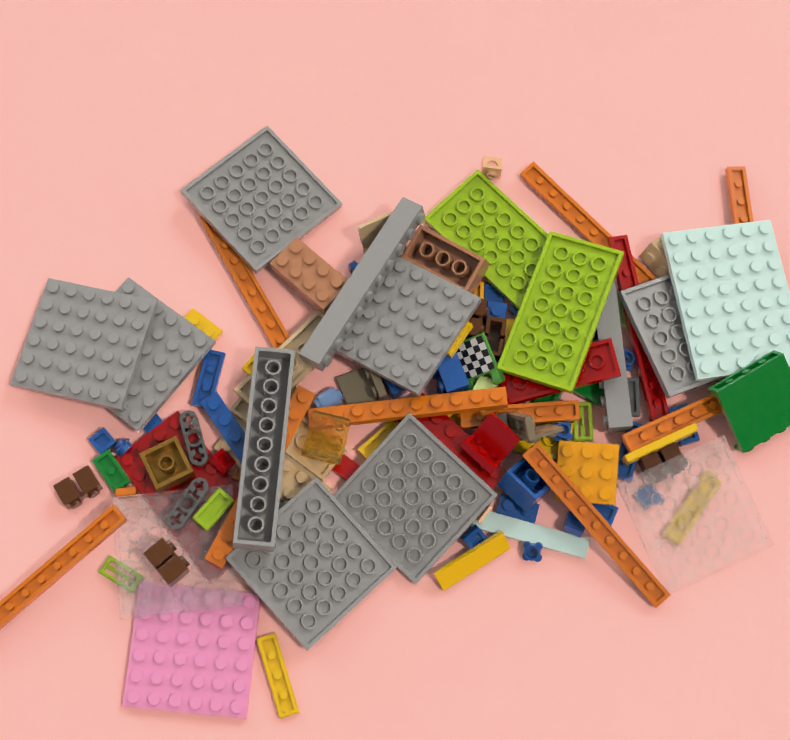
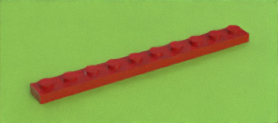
(652, 391)

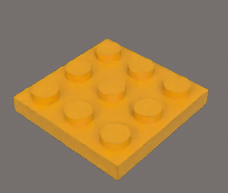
(591, 468)

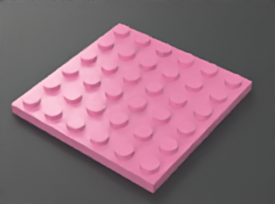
(194, 661)

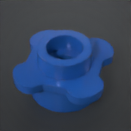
(631, 359)
(567, 431)
(122, 446)
(532, 556)

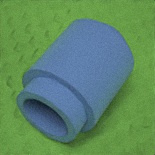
(329, 398)

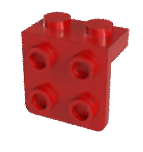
(490, 443)

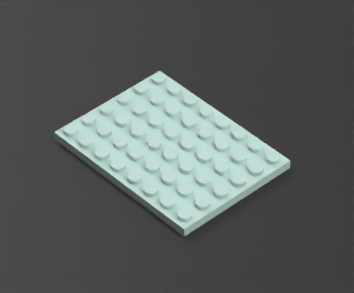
(729, 295)

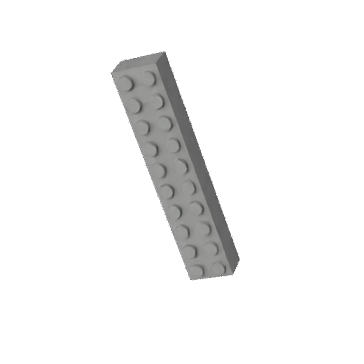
(264, 449)

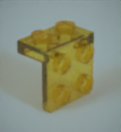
(326, 437)

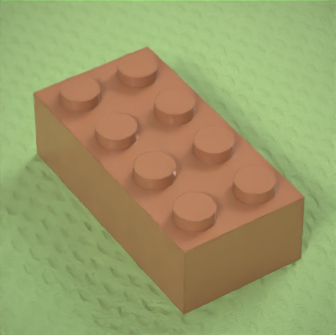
(446, 259)
(308, 275)

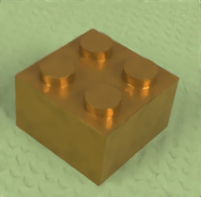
(167, 464)

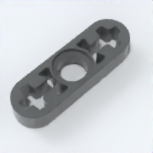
(195, 423)
(191, 488)

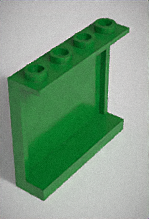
(756, 400)

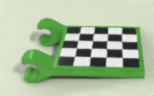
(478, 360)

